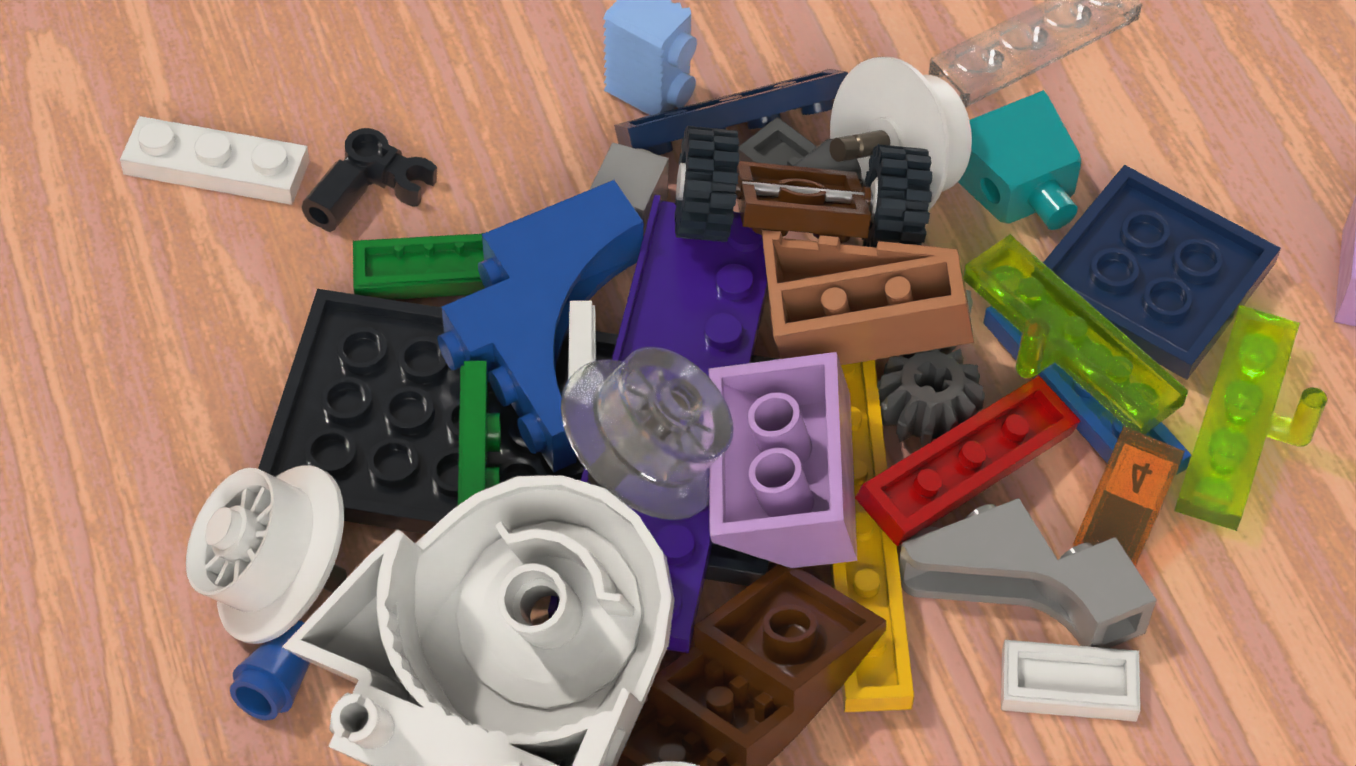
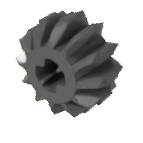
(928, 394)

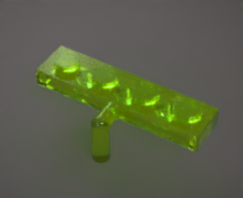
(1070, 332)
(1243, 416)

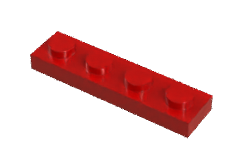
(966, 460)

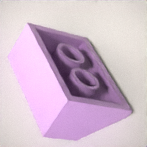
(789, 468)

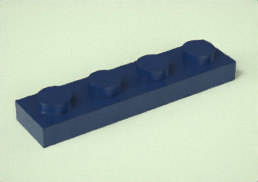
(756, 106)

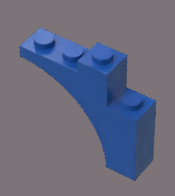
(524, 311)

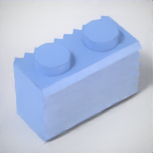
(649, 54)

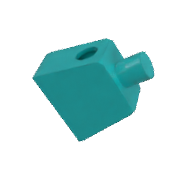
(1023, 163)

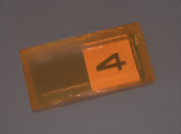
(1131, 493)

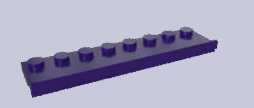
(709, 308)

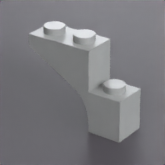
(1006, 560)

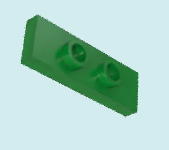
(418, 266)
(477, 432)

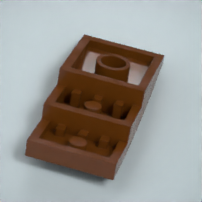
(754, 674)

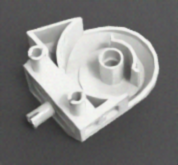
(449, 643)

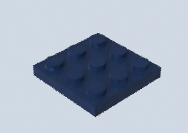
(1161, 268)

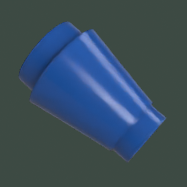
(271, 675)

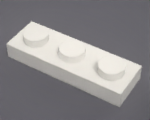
(215, 160)

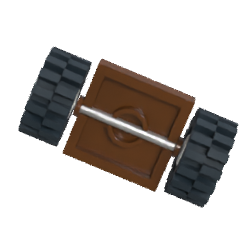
(800, 198)

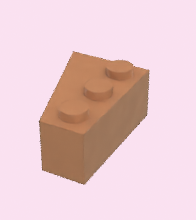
(864, 298)

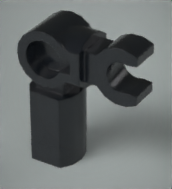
(366, 162)

